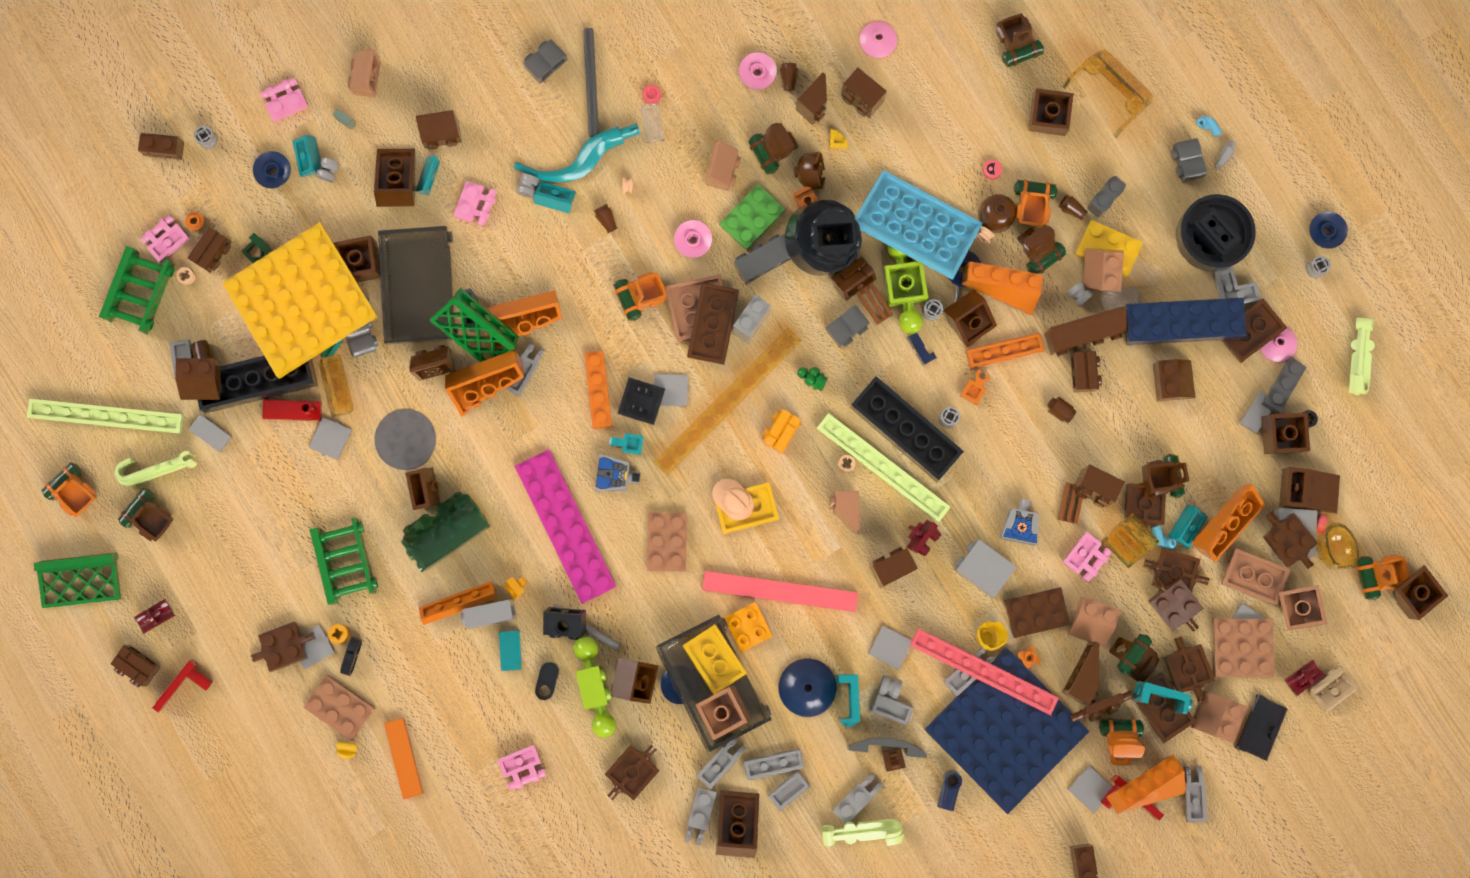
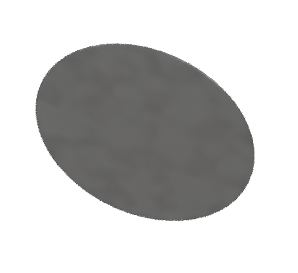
(405, 439)

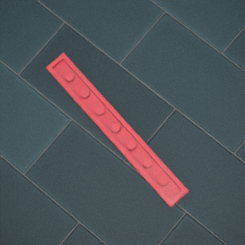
(780, 591)
(984, 671)

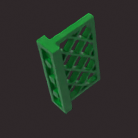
(483, 321)
(73, 564)

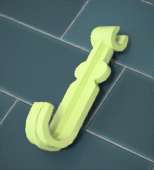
(1361, 358)
(153, 471)
(863, 831)

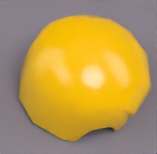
(992, 635)

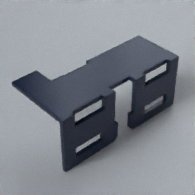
(921, 352)

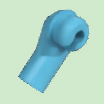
(1210, 124)
(1164, 542)

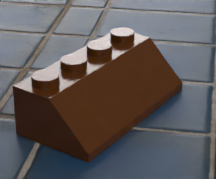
(1086, 331)

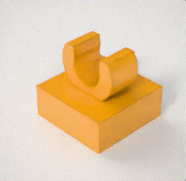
(515, 587)

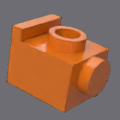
(803, 194)

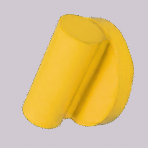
(346, 749)

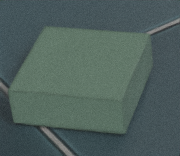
(344, 119)

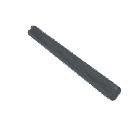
(591, 89)

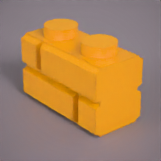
(782, 430)

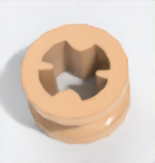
(627, 185)
(985, 235)
(184, 270)
(852, 465)

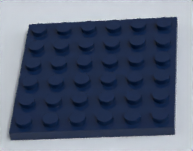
(1002, 739)

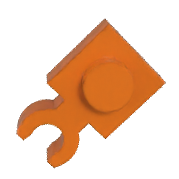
(974, 390)

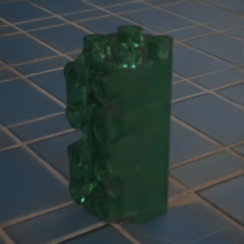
(438, 536)

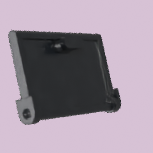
(1259, 726)

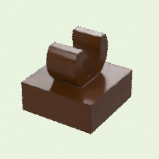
(893, 759)

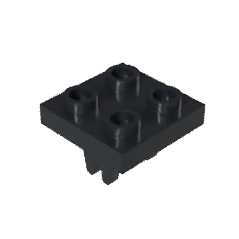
(641, 401)

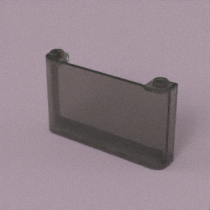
(415, 283)
(694, 690)

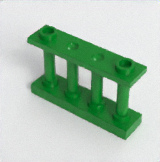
(122, 277)
(324, 556)

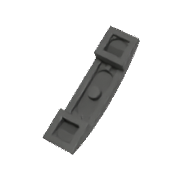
(863, 745)

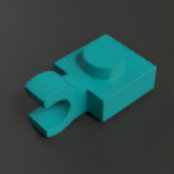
(631, 443)

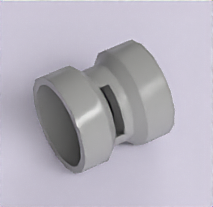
(207, 141)
(327, 170)
(527, 185)
(1314, 268)
(1079, 293)
(932, 310)
(948, 420)
(890, 686)

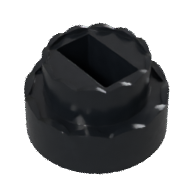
(1215, 233)
(808, 241)

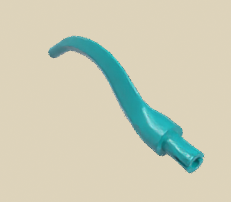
(588, 156)

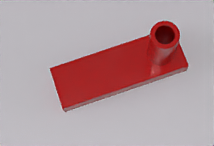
(292, 410)
(189, 671)
(1119, 782)

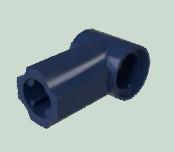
(948, 792)

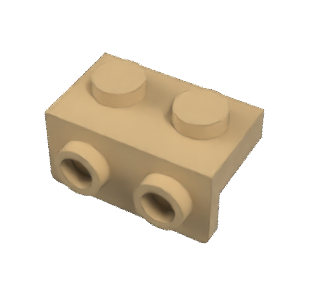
(1332, 689)

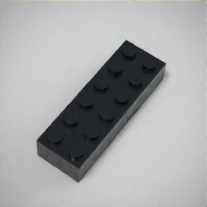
(255, 381)
(906, 429)

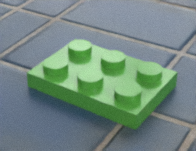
(752, 217)

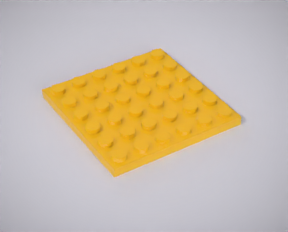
(299, 300)

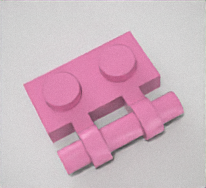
(286, 104)
(470, 201)
(166, 243)
(1083, 552)
(519, 761)

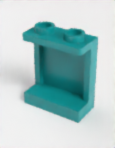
(1143, 690)
(853, 692)

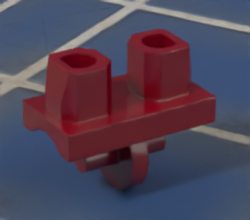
(920, 535)
(154, 616)
(1304, 677)

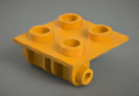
(748, 626)

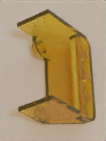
(1136, 93)

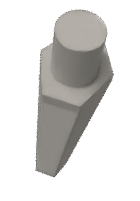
(1226, 153)

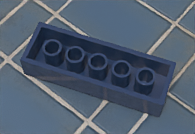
(1185, 321)

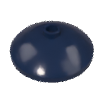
(794, 680)

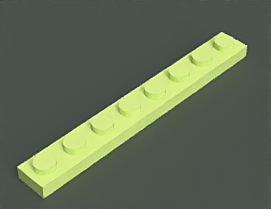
(105, 416)
(883, 467)

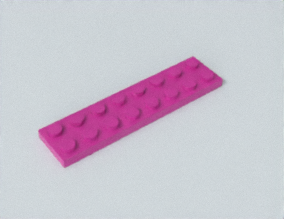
(565, 526)

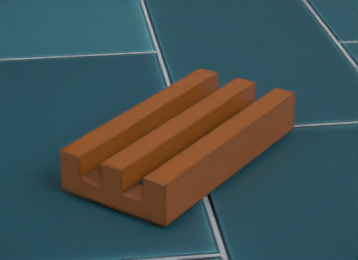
(881, 301)
(1063, 503)

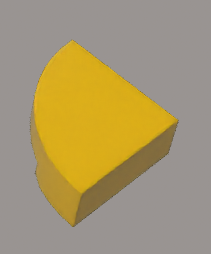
(837, 140)

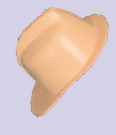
(733, 499)

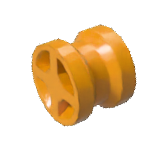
(343, 633)

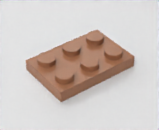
(667, 542)
(1255, 576)
(339, 707)

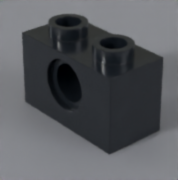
(573, 617)

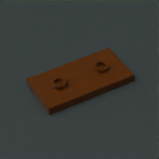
(713, 323)

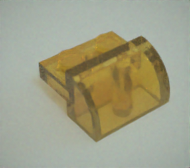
(1130, 540)

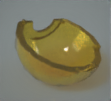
(1338, 547)

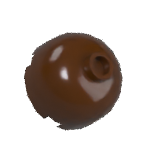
(810, 170)
(997, 213)

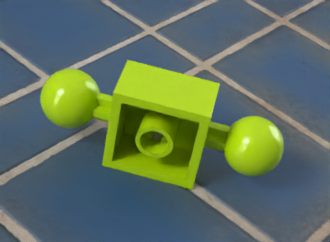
(898, 295)
(593, 687)

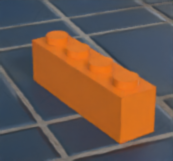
(1007, 285)
(527, 313)
(482, 380)
(1229, 522)
(1155, 784)

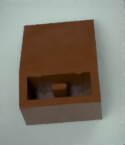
(1309, 490)

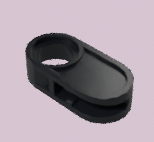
(351, 656)
(547, 676)

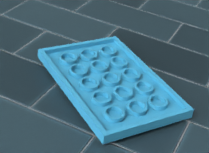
(917, 224)

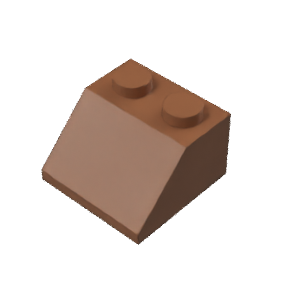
(365, 73)
(722, 166)
(1103, 269)
(847, 508)
(1302, 608)
(1094, 621)
(723, 712)
(1219, 717)

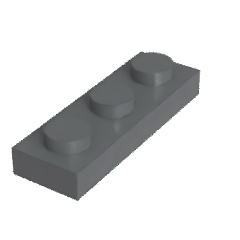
(1284, 385)

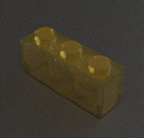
(336, 385)

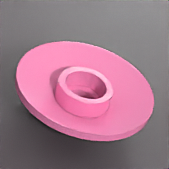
(874, 47)
(757, 62)
(689, 230)
(1280, 353)

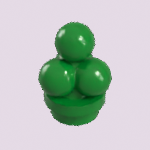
(813, 377)

